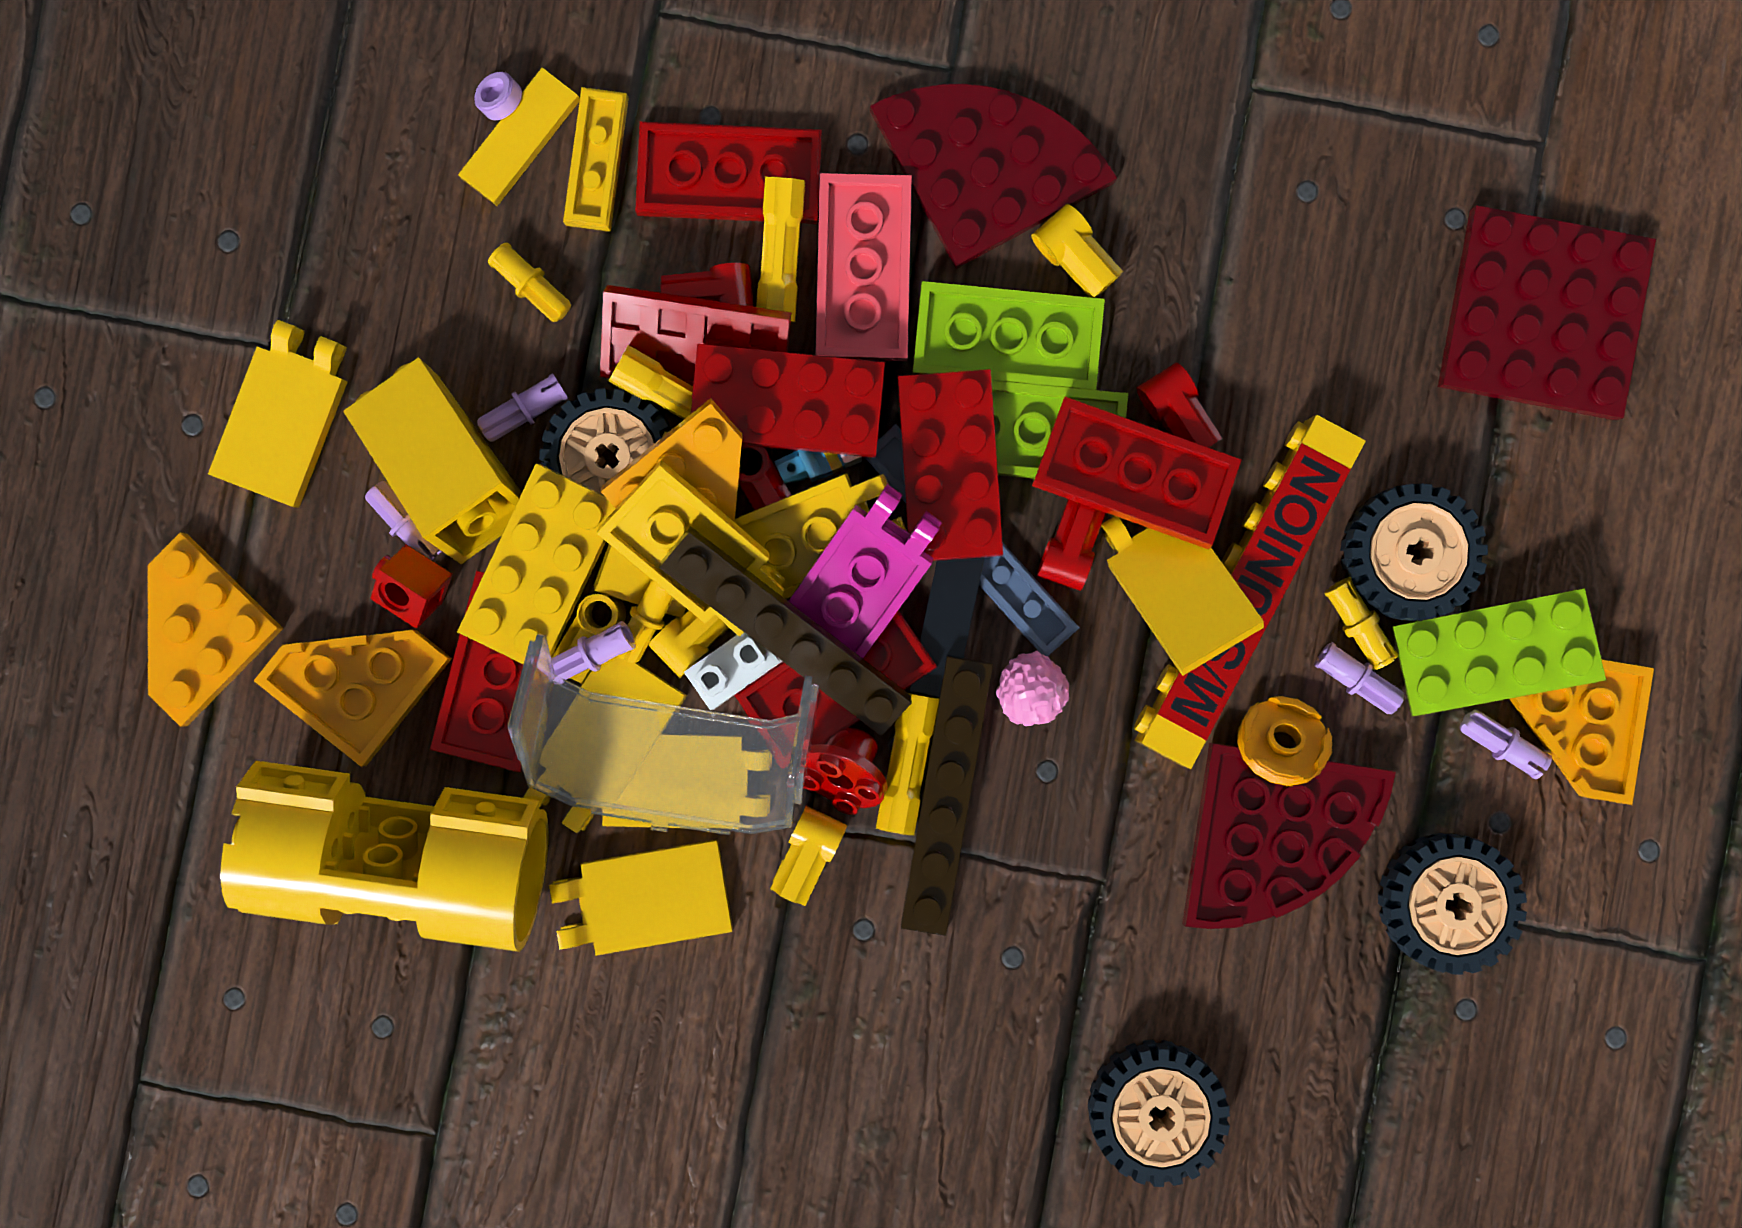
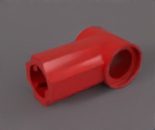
(721, 283)
(1174, 402)
(766, 485)
(1070, 553)

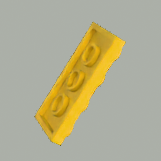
(538, 565)

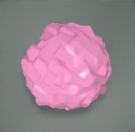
(1032, 689)

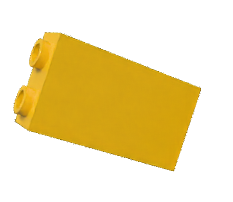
(435, 461)

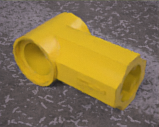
(1069, 242)
(585, 626)
(686, 641)
(811, 846)

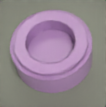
(498, 95)

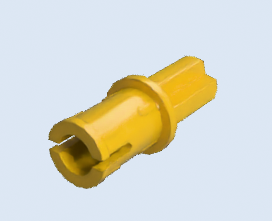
(529, 282)
(647, 619)

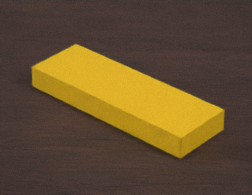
(519, 137)
(596, 159)

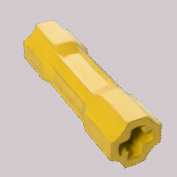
(782, 219)
(651, 382)
(906, 767)

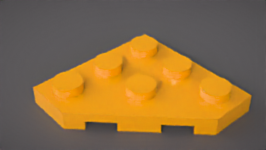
(700, 449)
(198, 629)
(355, 685)
(1594, 730)

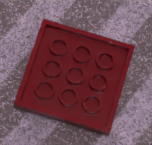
(1546, 313)

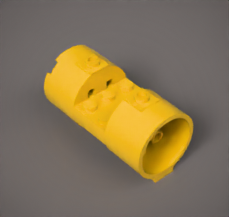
(324, 849)

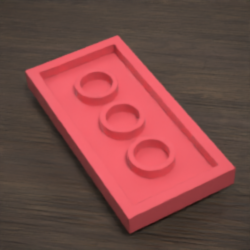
(863, 266)

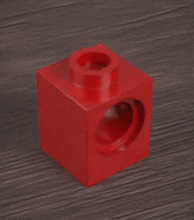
(410, 585)

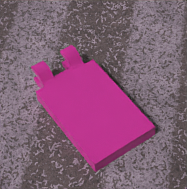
(866, 573)

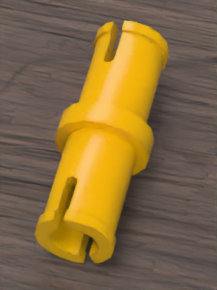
(1361, 623)

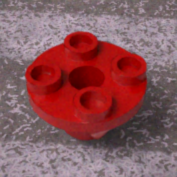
(845, 771)

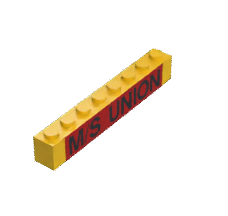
(1263, 568)

